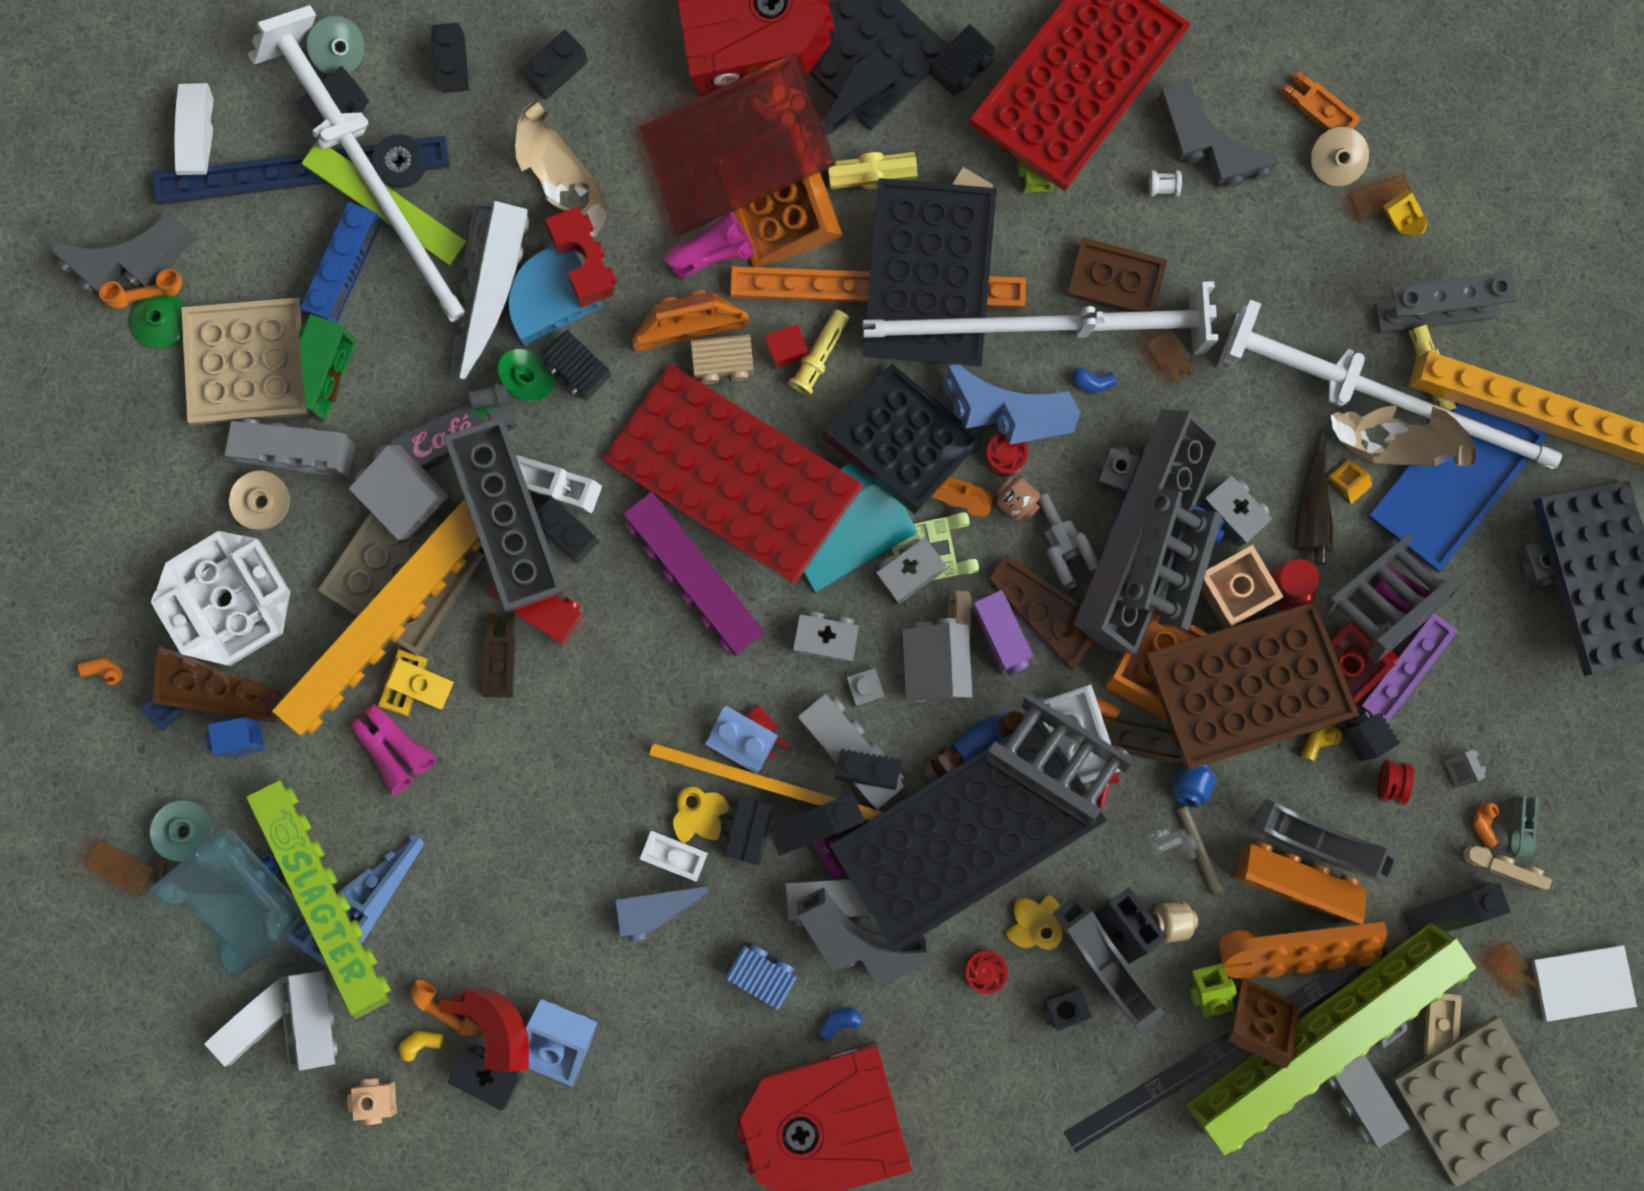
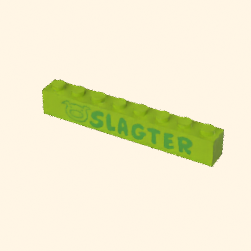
(318, 899)

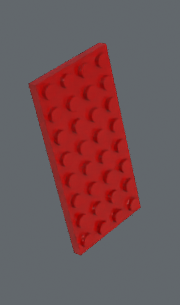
(1077, 82)
(732, 473)

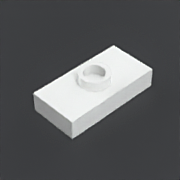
(673, 856)

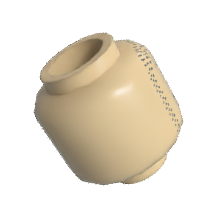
(1175, 920)

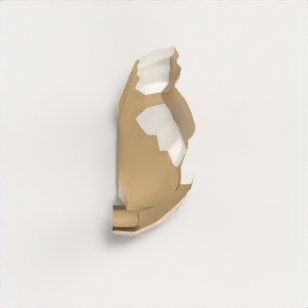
(556, 164)
(1407, 443)

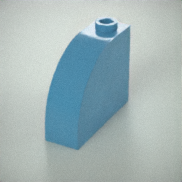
(543, 296)

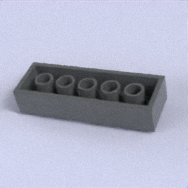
(503, 515)

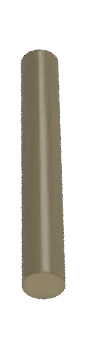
(1201, 853)

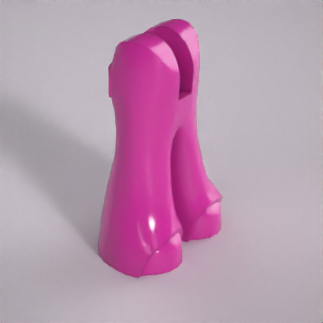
(719, 242)
(413, 754)

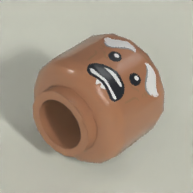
(1018, 499)

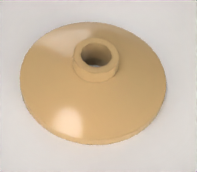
(1326, 153)
(249, 490)

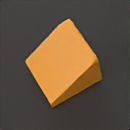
(1350, 480)

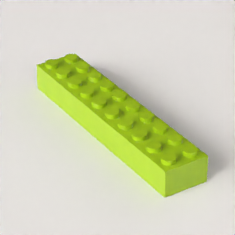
(1333, 1037)

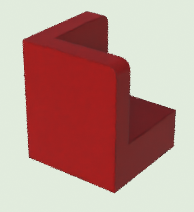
(786, 346)

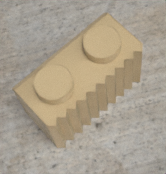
(722, 358)

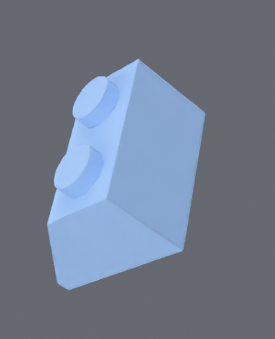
(558, 1041)

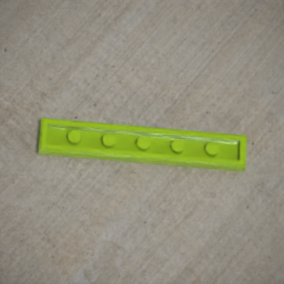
(346, 178)

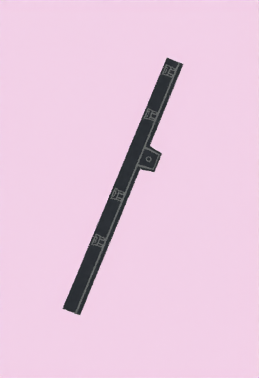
(1197, 1065)

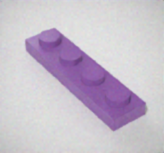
(1410, 667)

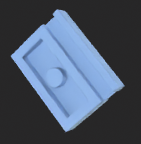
(741, 739)

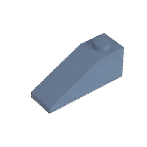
(649, 912)

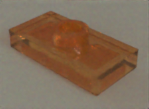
(1369, 200)
(120, 868)

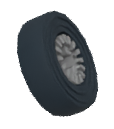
(389, 150)

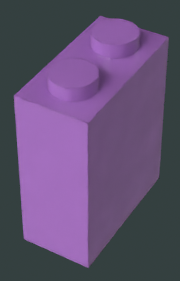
(1002, 633)

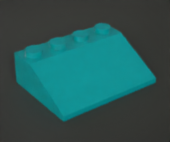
(865, 531)

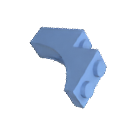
(1018, 414)

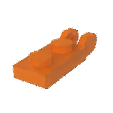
(1319, 104)
(965, 495)

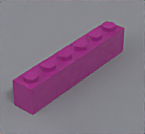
(694, 573)

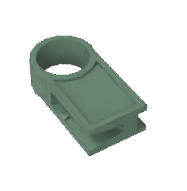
(1524, 827)

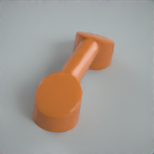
(114, 295)
(424, 993)

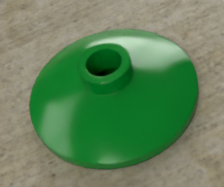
(163, 332)
(528, 366)

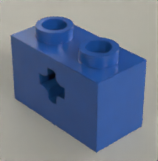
(235, 737)

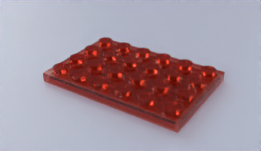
(737, 144)

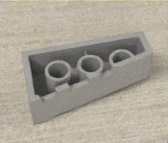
(290, 448)

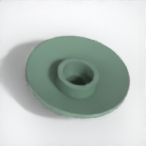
(322, 42)
(169, 822)

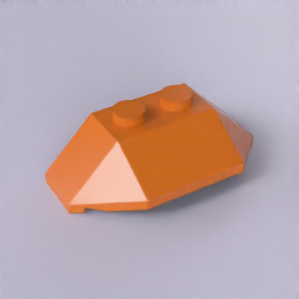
(688, 319)

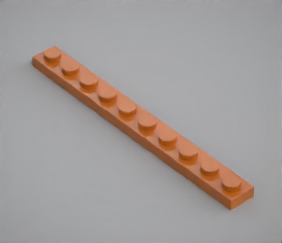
(844, 286)

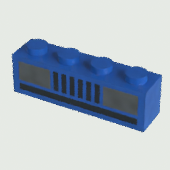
(342, 263)

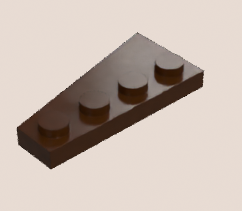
(1043, 608)
(202, 687)

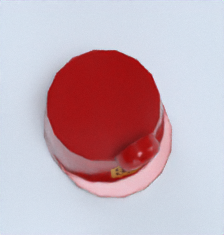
(1296, 582)

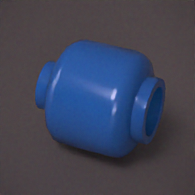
(1193, 786)

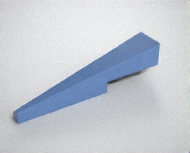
(366, 896)

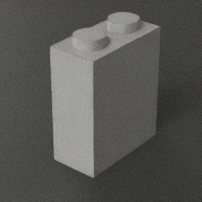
(398, 491)
(937, 661)

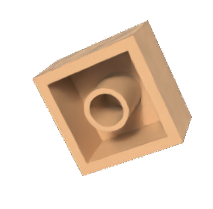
(1239, 587)

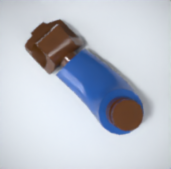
(971, 743)

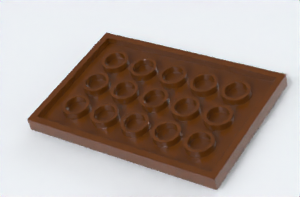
(1251, 686)

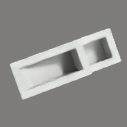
(193, 128)
(561, 485)
(247, 1026)

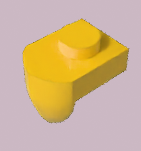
(1406, 214)

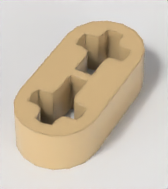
(960, 607)

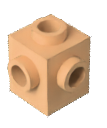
(383, 1098)

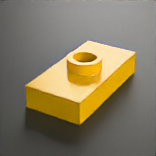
(419, 684)

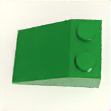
(322, 348)

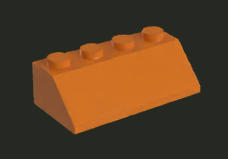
(1302, 884)

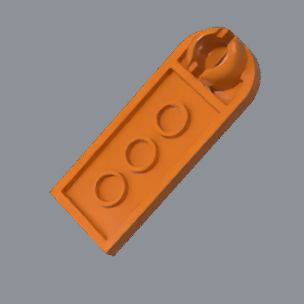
(1301, 951)

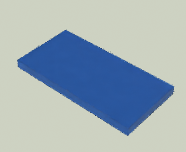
(1448, 500)

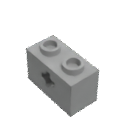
(1248, 521)
(905, 585)
(838, 649)

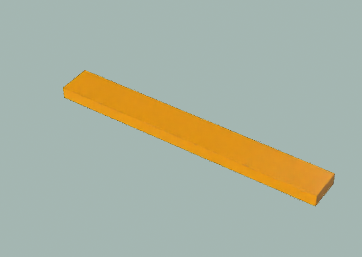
(750, 778)

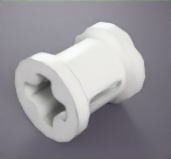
(1165, 183)

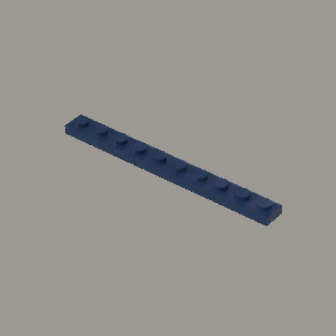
(268, 174)

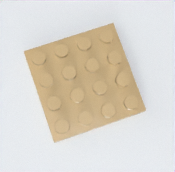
(243, 361)

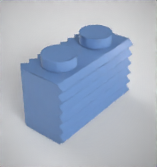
(761, 976)

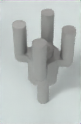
(1066, 545)

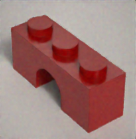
(572, 233)

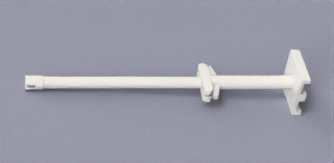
(287, 36)
(1197, 318)
(1345, 379)

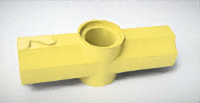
(870, 167)

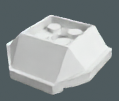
(192, 591)

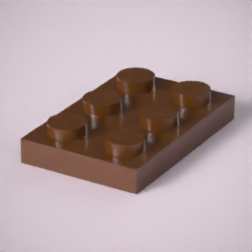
(1116, 277)
(1264, 1023)

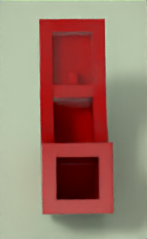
(501, 1025)

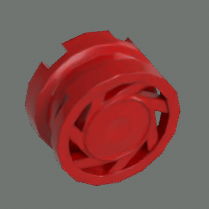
(1005, 458)
(1395, 782)
(986, 971)

